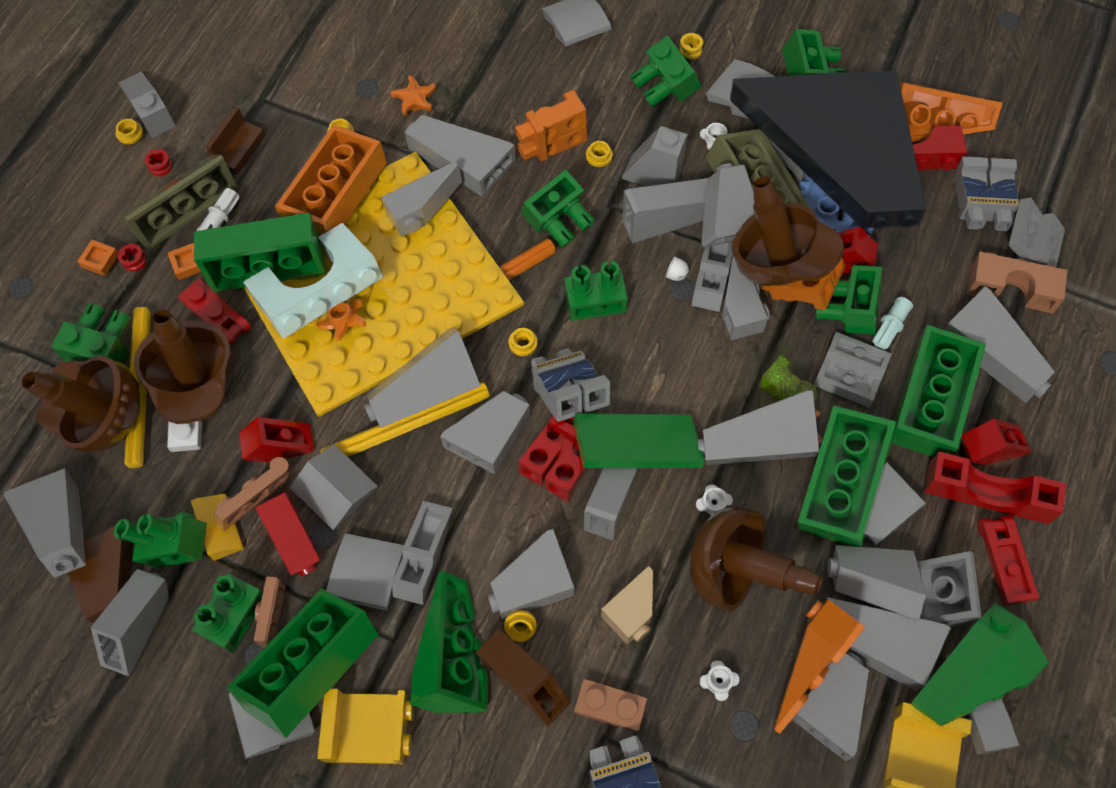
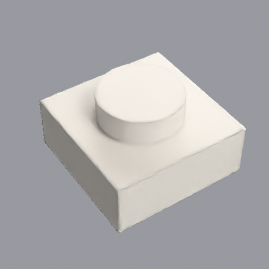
(184, 436)

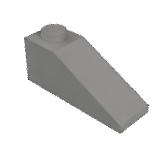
(147, 104)
(421, 199)

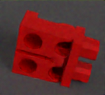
(554, 459)

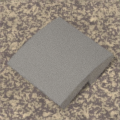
(576, 20)
(721, 89)
(1036, 235)
(852, 369)
(892, 507)
(365, 571)
(258, 737)

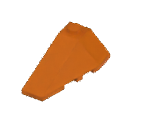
(937, 107)
(824, 641)

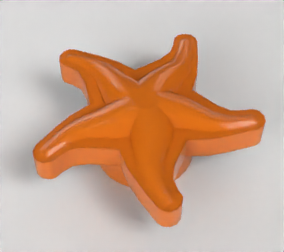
(414, 96)
(341, 318)

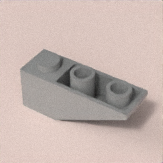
(742, 306)

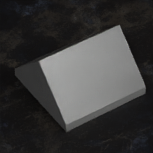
(332, 486)
(950, 590)

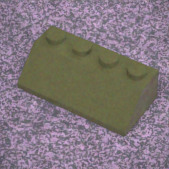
(760, 159)
(179, 201)

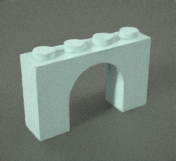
(293, 308)

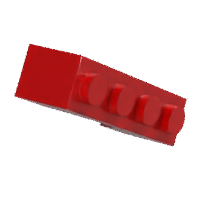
(941, 149)
(1026, 498)

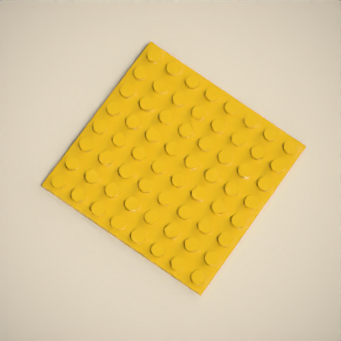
(428, 285)

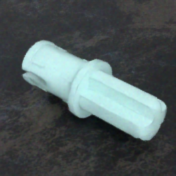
(892, 323)

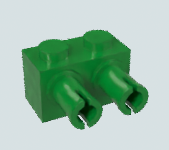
(807, 55)
(676, 73)
(551, 202)
(595, 293)
(862, 303)
(82, 342)
(164, 540)
(228, 612)

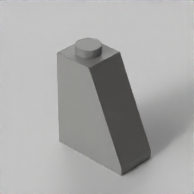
(658, 159)
(727, 204)
(488, 431)
(609, 501)
(879, 577)
(532, 579)
(129, 621)
(836, 707)

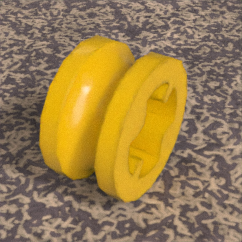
(696, 42)

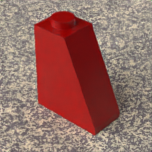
(289, 534)

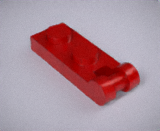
(213, 310)
(1008, 560)

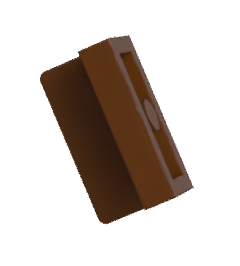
(235, 140)

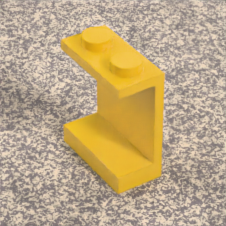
(365, 728)
(922, 751)

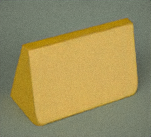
(217, 542)

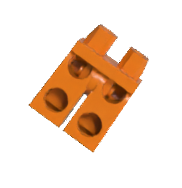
(553, 128)
(815, 292)

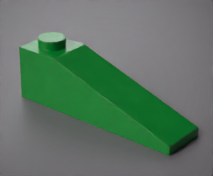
(984, 666)
(446, 668)

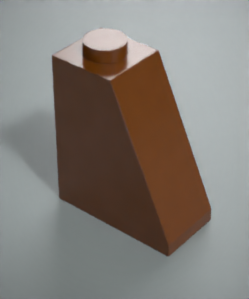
(104, 574)
(523, 677)

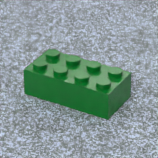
(242, 250)
(937, 392)
(847, 476)
(303, 662)

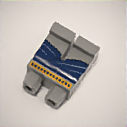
(987, 192)
(569, 381)
(632, 772)

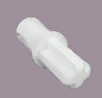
(220, 210)

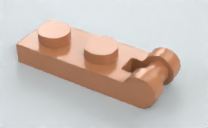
(252, 494)

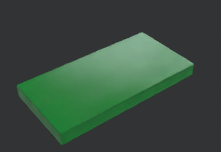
(637, 441)

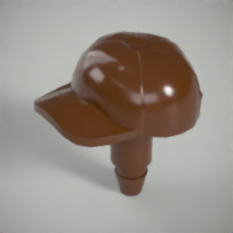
(784, 241)
(184, 367)
(87, 402)
(731, 556)

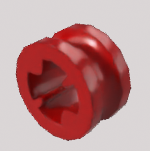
(157, 169)
(139, 261)

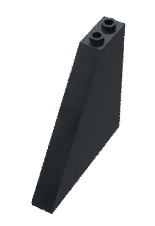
(845, 136)

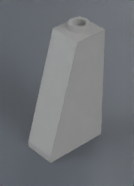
(479, 156)
(663, 208)
(1008, 351)
(424, 381)
(769, 433)
(51, 520)
(896, 643)

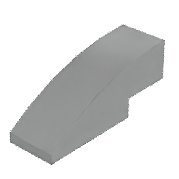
(712, 276)
(421, 553)
(991, 727)

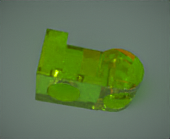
(782, 383)

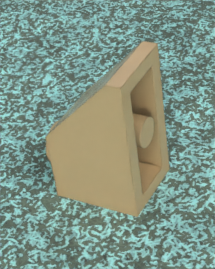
(631, 608)

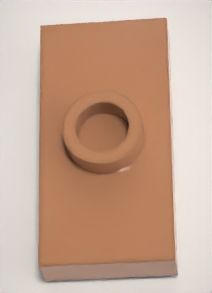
(269, 611)

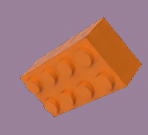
(334, 178)

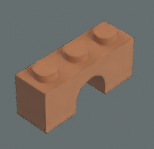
(1041, 284)

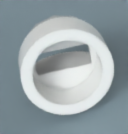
(677, 269)

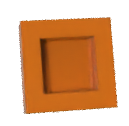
(98, 257)
(183, 261)

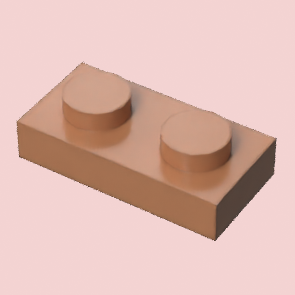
(610, 705)

